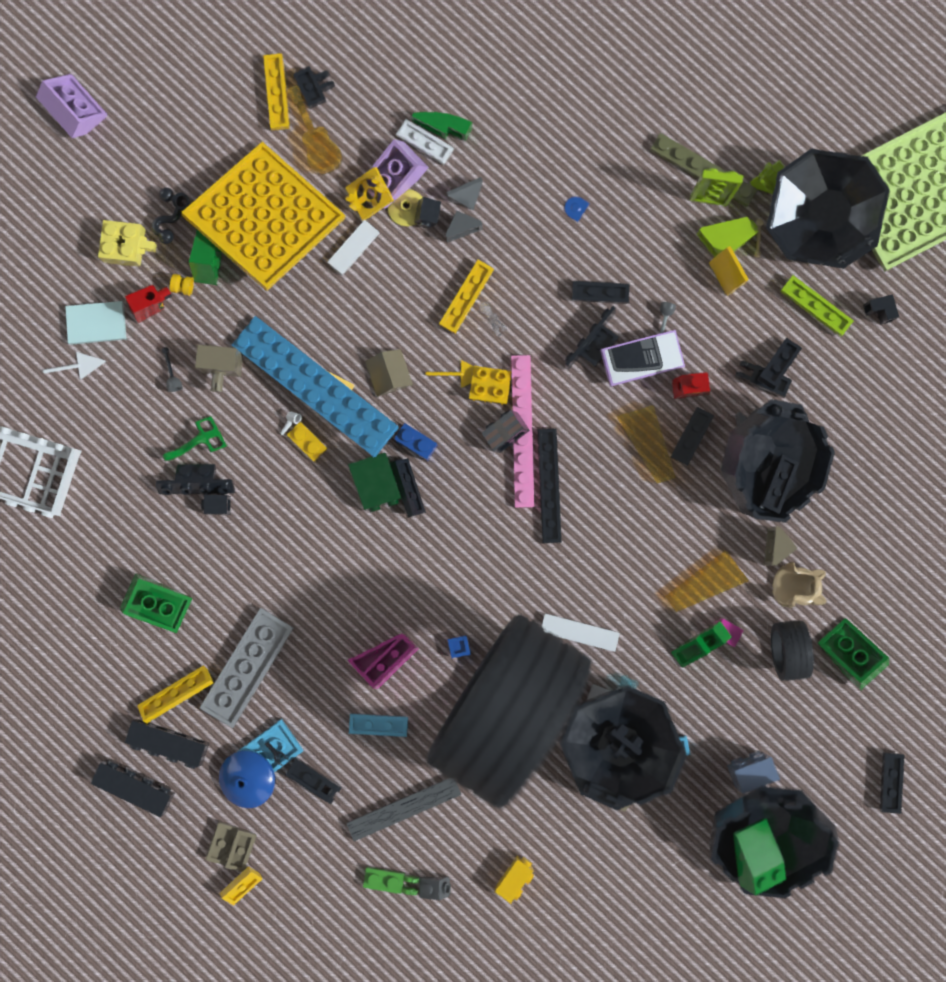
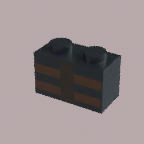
(505, 431)

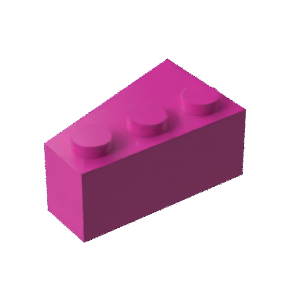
(383, 660)

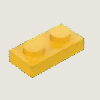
(307, 441)
(240, 885)

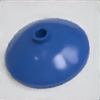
(254, 772)

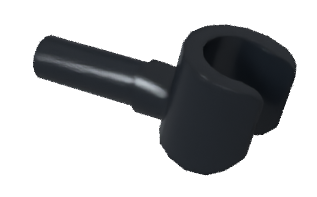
(277, 754)

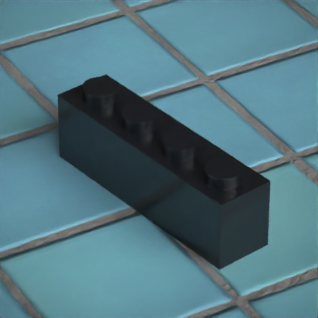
(167, 742)
(133, 788)

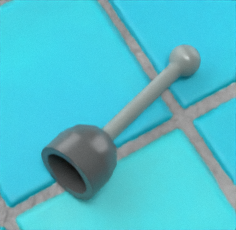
(666, 309)

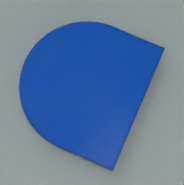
(576, 207)

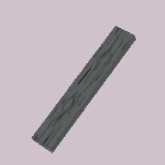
(403, 808)

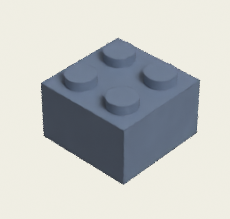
(753, 771)

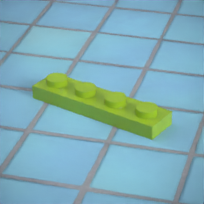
(816, 306)

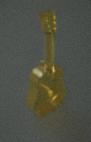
(322, 152)

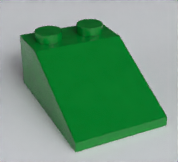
(155, 603)
(854, 653)
(758, 857)

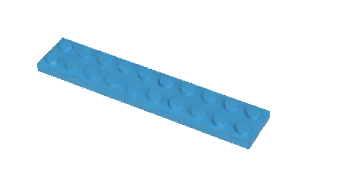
(315, 386)

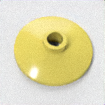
(401, 215)

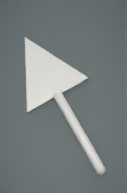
(85, 364)

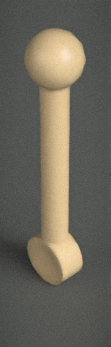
(759, 223)

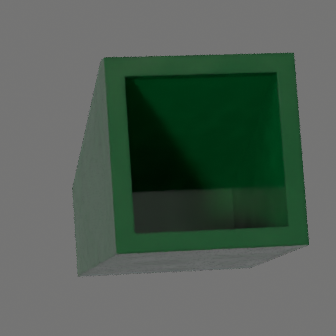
(375, 482)

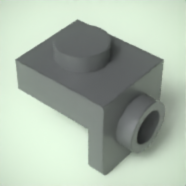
(434, 888)

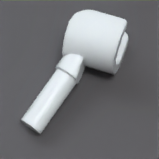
(292, 417)

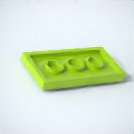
(716, 187)

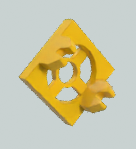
(376, 178)

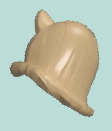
(798, 586)

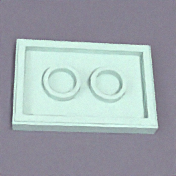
(95, 322)

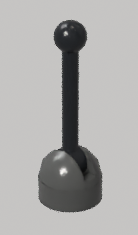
(173, 384)

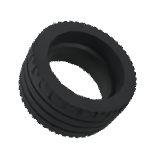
(792, 650)

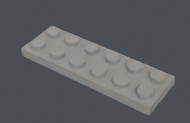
(246, 668)

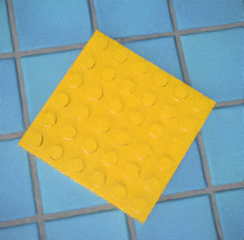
(263, 216)

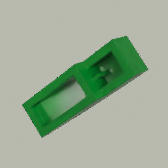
(443, 124)
(701, 644)

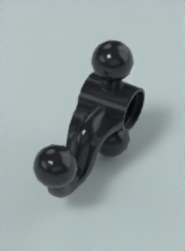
(166, 195)

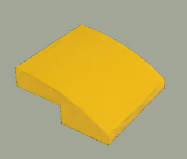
(728, 271)

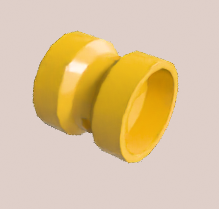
(181, 284)

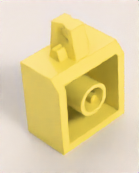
(131, 251)

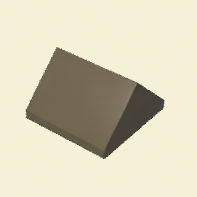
(388, 372)
(777, 546)

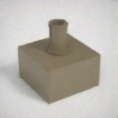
(218, 363)

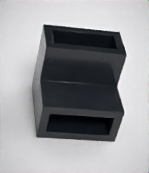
(884, 307)

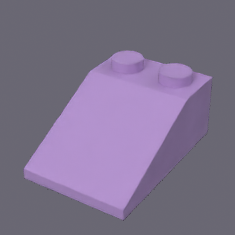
(398, 168)

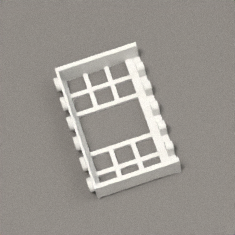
(49, 447)

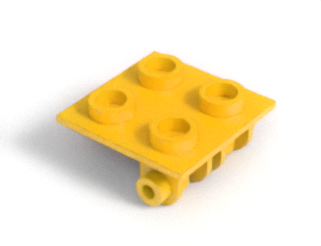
(490, 385)

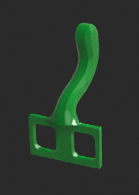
(201, 438)

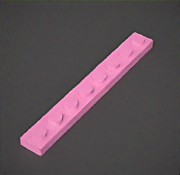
(524, 446)

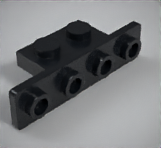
(599, 338)
(195, 480)

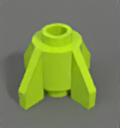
(767, 178)

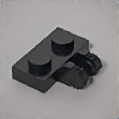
(310, 88)

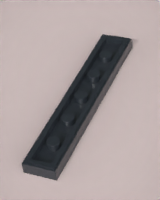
(549, 485)

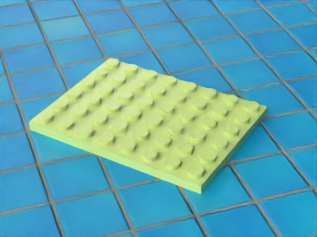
(917, 199)

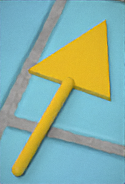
(466, 373)

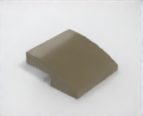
(231, 846)

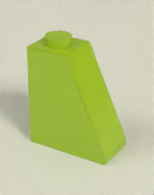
(726, 234)

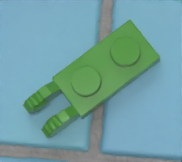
(389, 881)

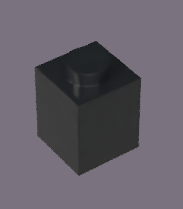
(427, 212)
(216, 505)

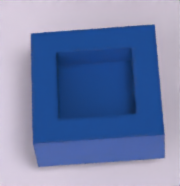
(459, 646)

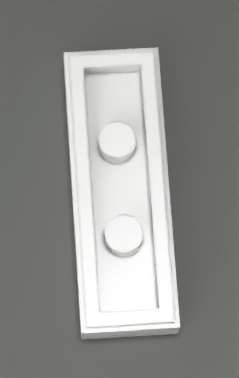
(424, 142)
(353, 247)

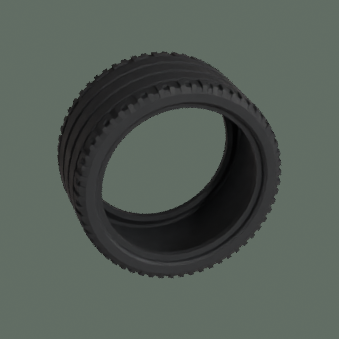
(510, 712)

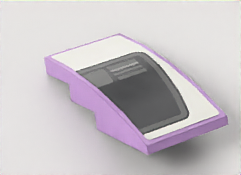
(642, 358)

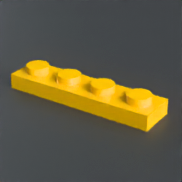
(276, 92)
(466, 296)
(175, 694)

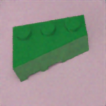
(204, 260)

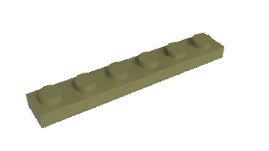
(695, 164)

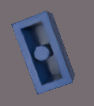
(416, 442)

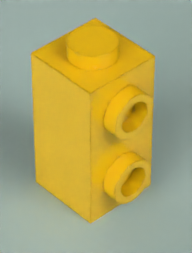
(514, 878)

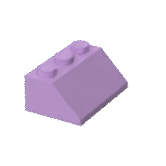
(70, 105)

